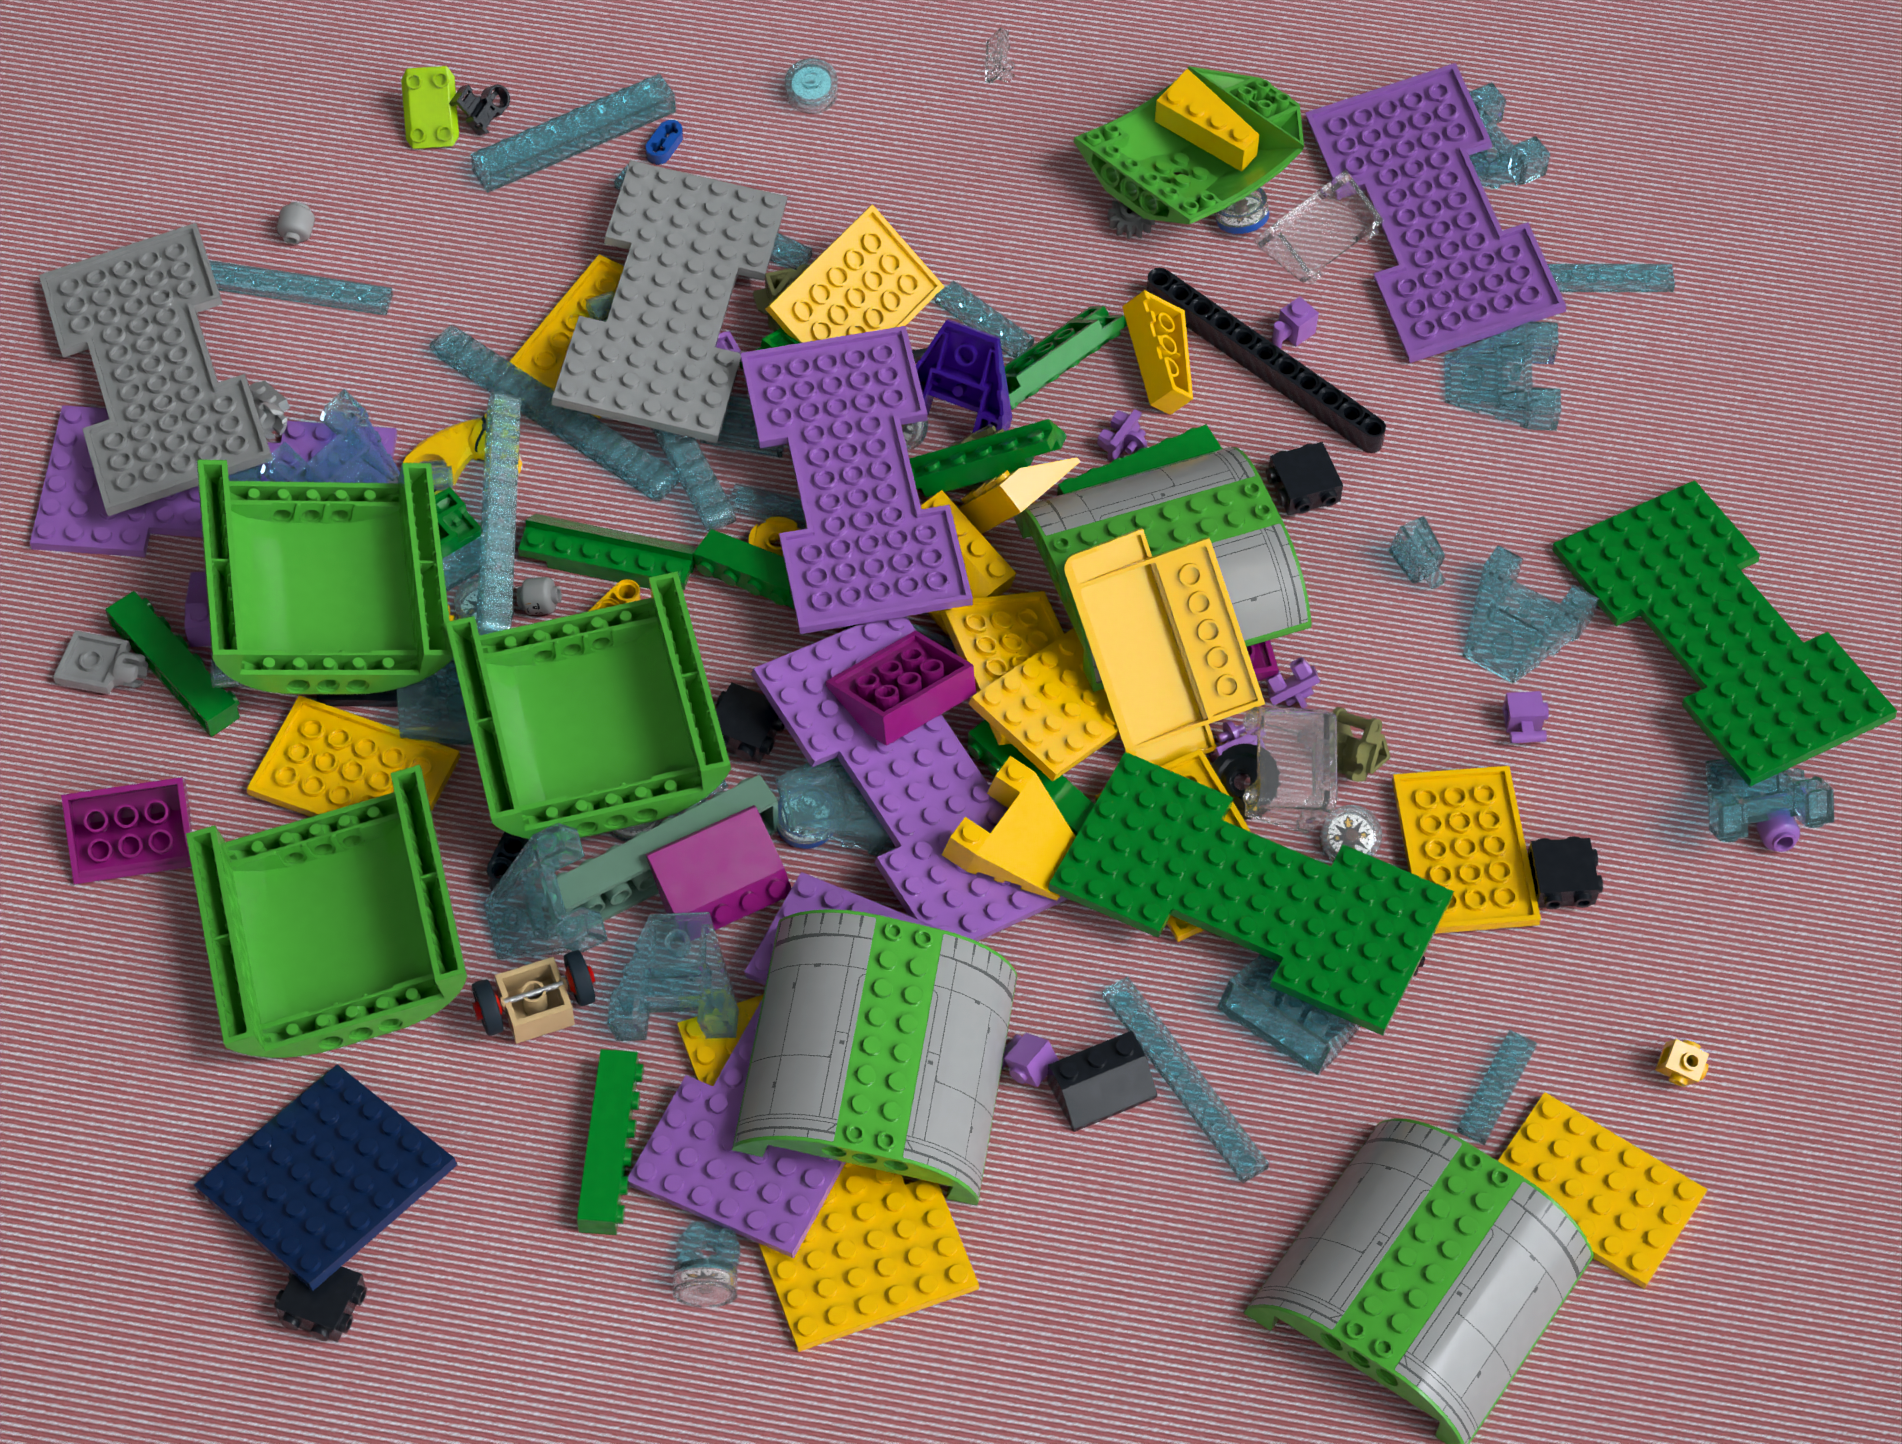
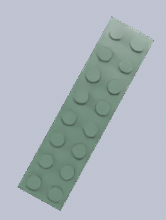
(623, 873)

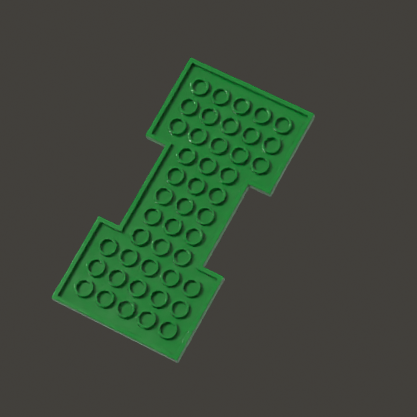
(1763, 689)
(1340, 930)

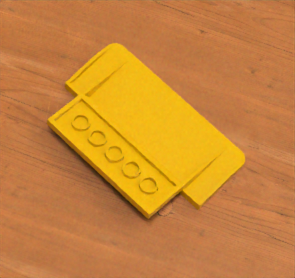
(1162, 642)

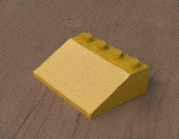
(1011, 493)
(984, 566)

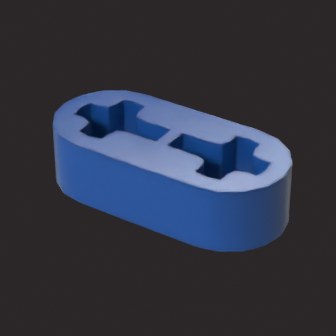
(668, 144)

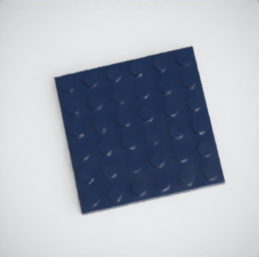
(325, 1176)

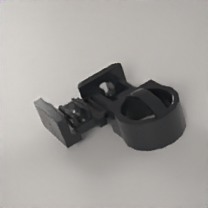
(481, 108)

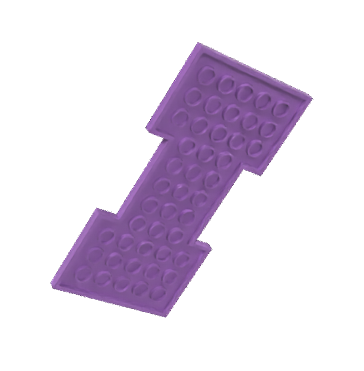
(1455, 265)
(73, 511)
(866, 537)
(913, 786)
(691, 1148)

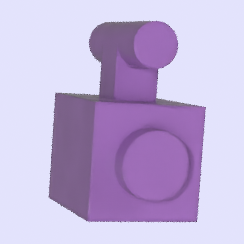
(1295, 323)
(1525, 716)
(1028, 1058)

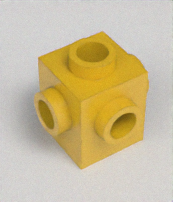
(1683, 1062)

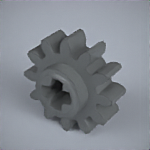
(1127, 221)

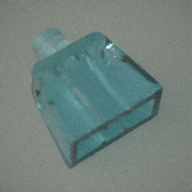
(1418, 553)

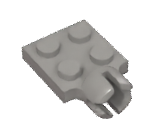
(270, 408)
(100, 664)

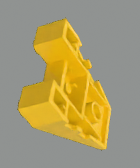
(1025, 842)

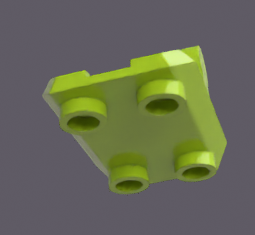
(426, 107)

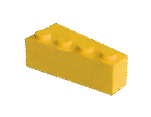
(1206, 121)
(1161, 350)

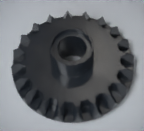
(1234, 768)

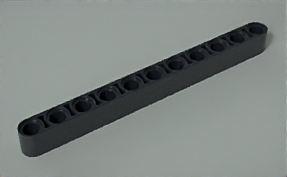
(1270, 363)

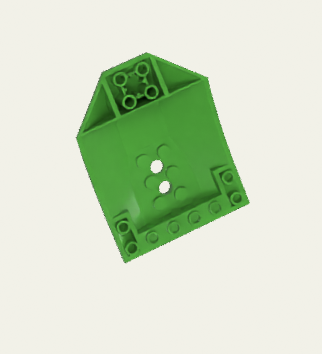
(1139, 157)

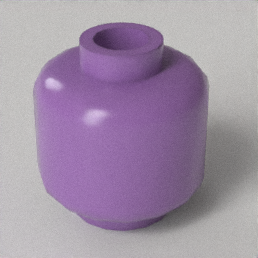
(1779, 833)

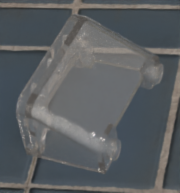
(1321, 228)
(1294, 766)

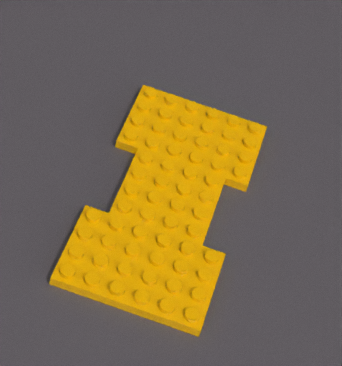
(871, 1249)

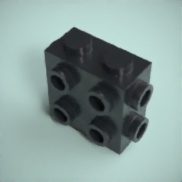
(1304, 478)
(747, 722)
(1565, 872)
(326, 1309)

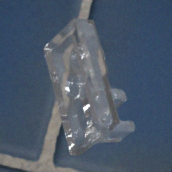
(996, 62)

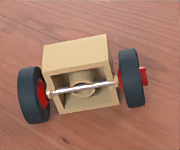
(534, 997)

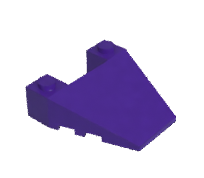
(967, 371)

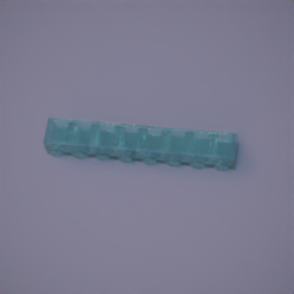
(573, 133)

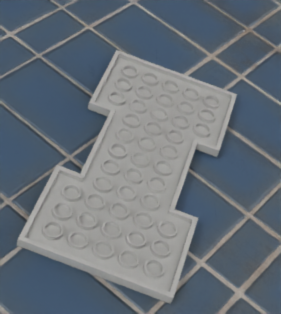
(658, 348)
(153, 368)

